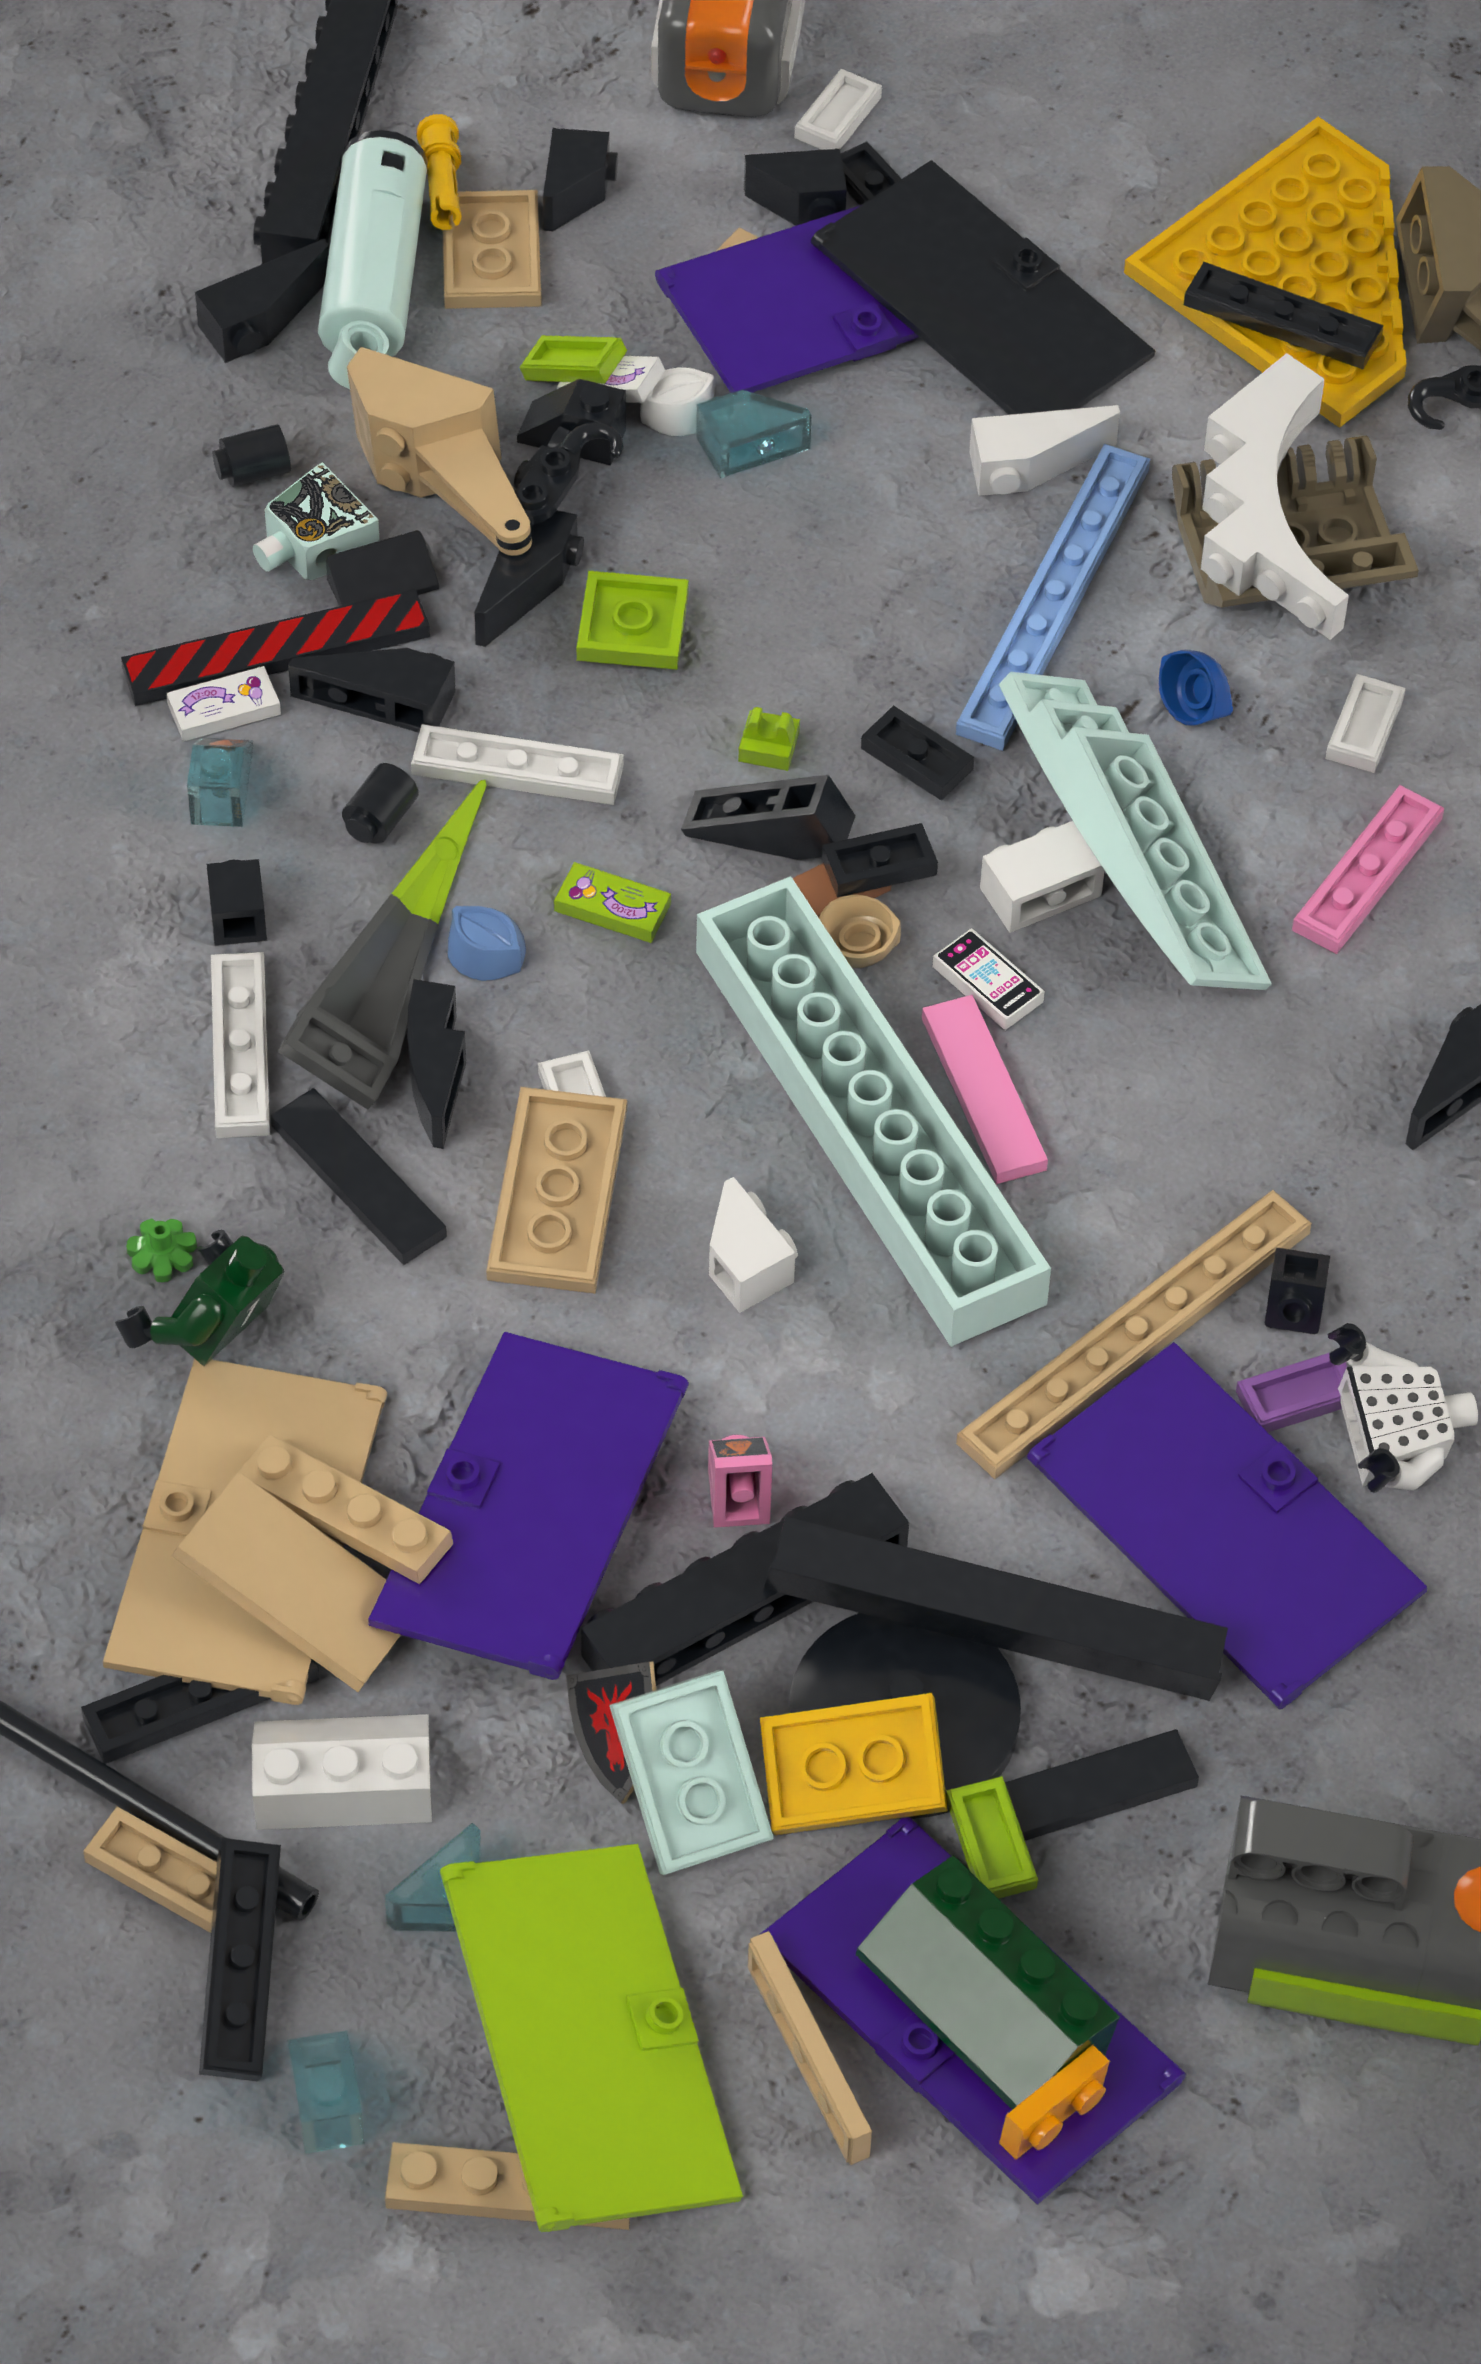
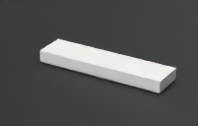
(517, 764)
(240, 1045)

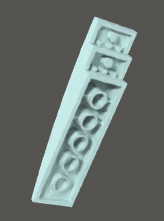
(1135, 828)

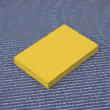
(853, 1764)

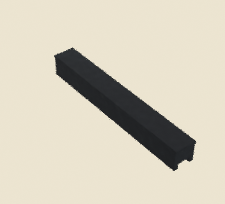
(997, 1608)

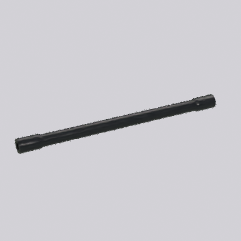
(293, 1894)

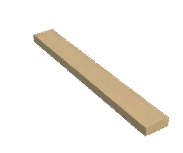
(1132, 1334)

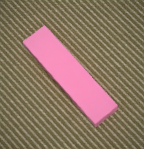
(1368, 869)
(984, 1089)

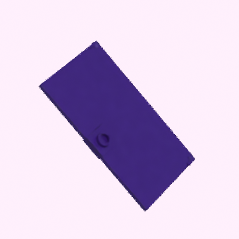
(778, 309)
(533, 1503)
(1227, 1523)
(820, 1947)

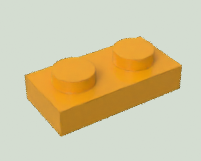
(1041, 2114)

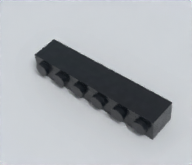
(724, 1596)

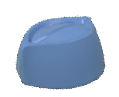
(485, 943)

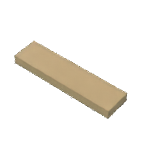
(809, 2048)

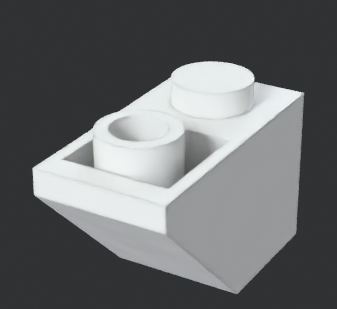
(746, 1250)

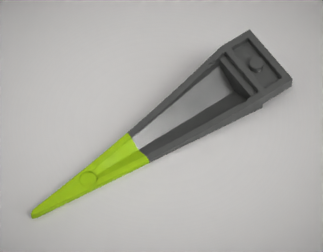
(359, 1012)

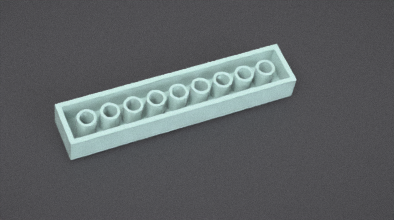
(872, 1112)

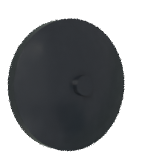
(885, 1659)

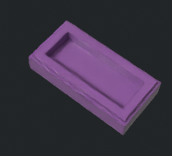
(1292, 1392)

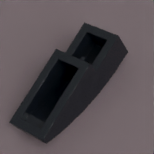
(435, 1056)

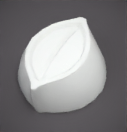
(674, 401)

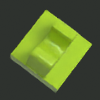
(769, 739)

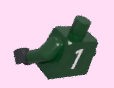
(218, 1303)

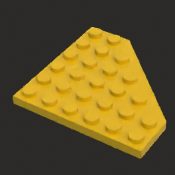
(1311, 224)

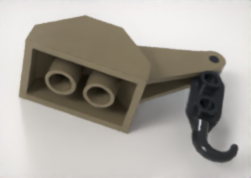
(1443, 278)

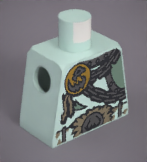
(313, 522)

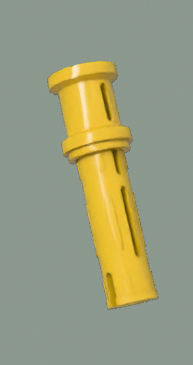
(438, 139)

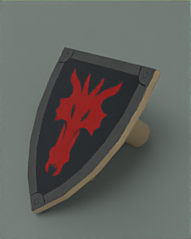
(593, 1722)

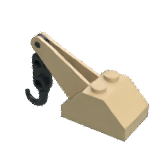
(442, 438)

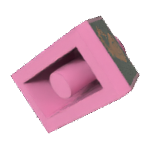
(740, 1481)

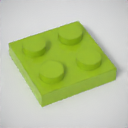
(632, 620)

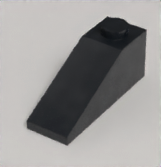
(260, 302)
(526, 579)
(381, 685)
(772, 817)
(1452, 1082)

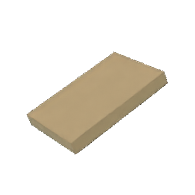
(493, 251)

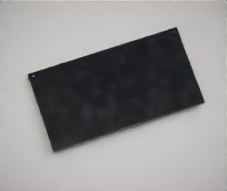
(982, 295)

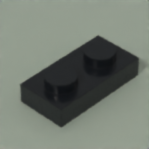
(917, 752)
(879, 860)

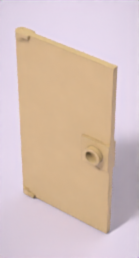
(170, 1615)

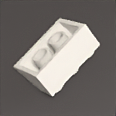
(341, 1772)

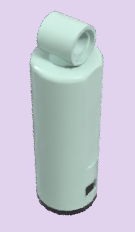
(372, 248)

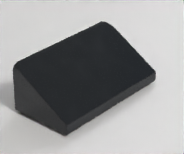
(382, 569)

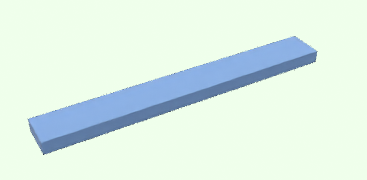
(1055, 591)

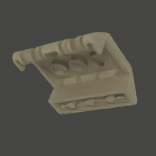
(1331, 520)

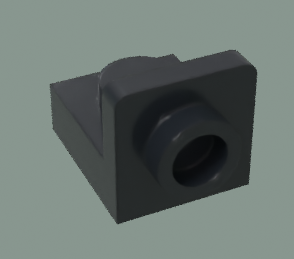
(1297, 1291)

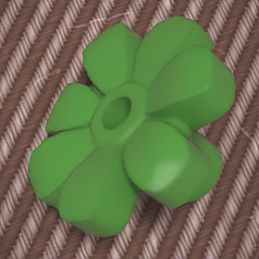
(161, 1248)

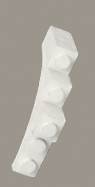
(1242, 495)

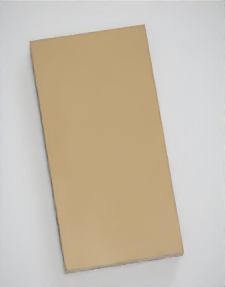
(557, 1190)
(290, 1579)

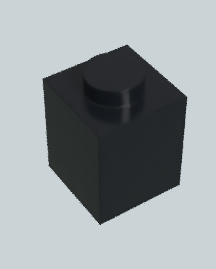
(236, 902)

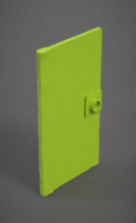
(590, 2036)

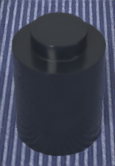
(252, 456)
(379, 803)

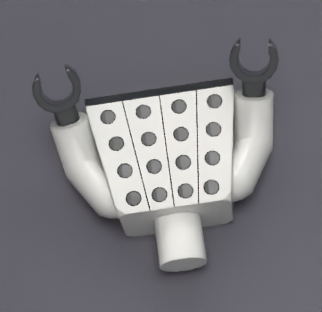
(1395, 1413)

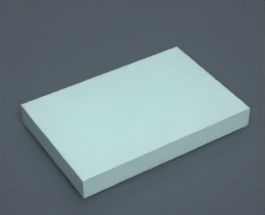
(691, 1772)

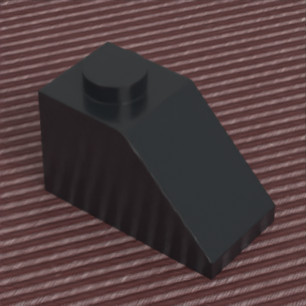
(576, 174)
(797, 183)
(574, 406)

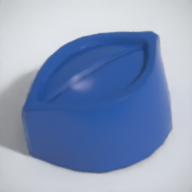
(1194, 687)

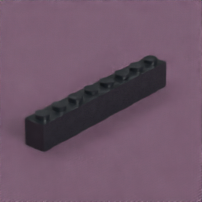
(327, 117)

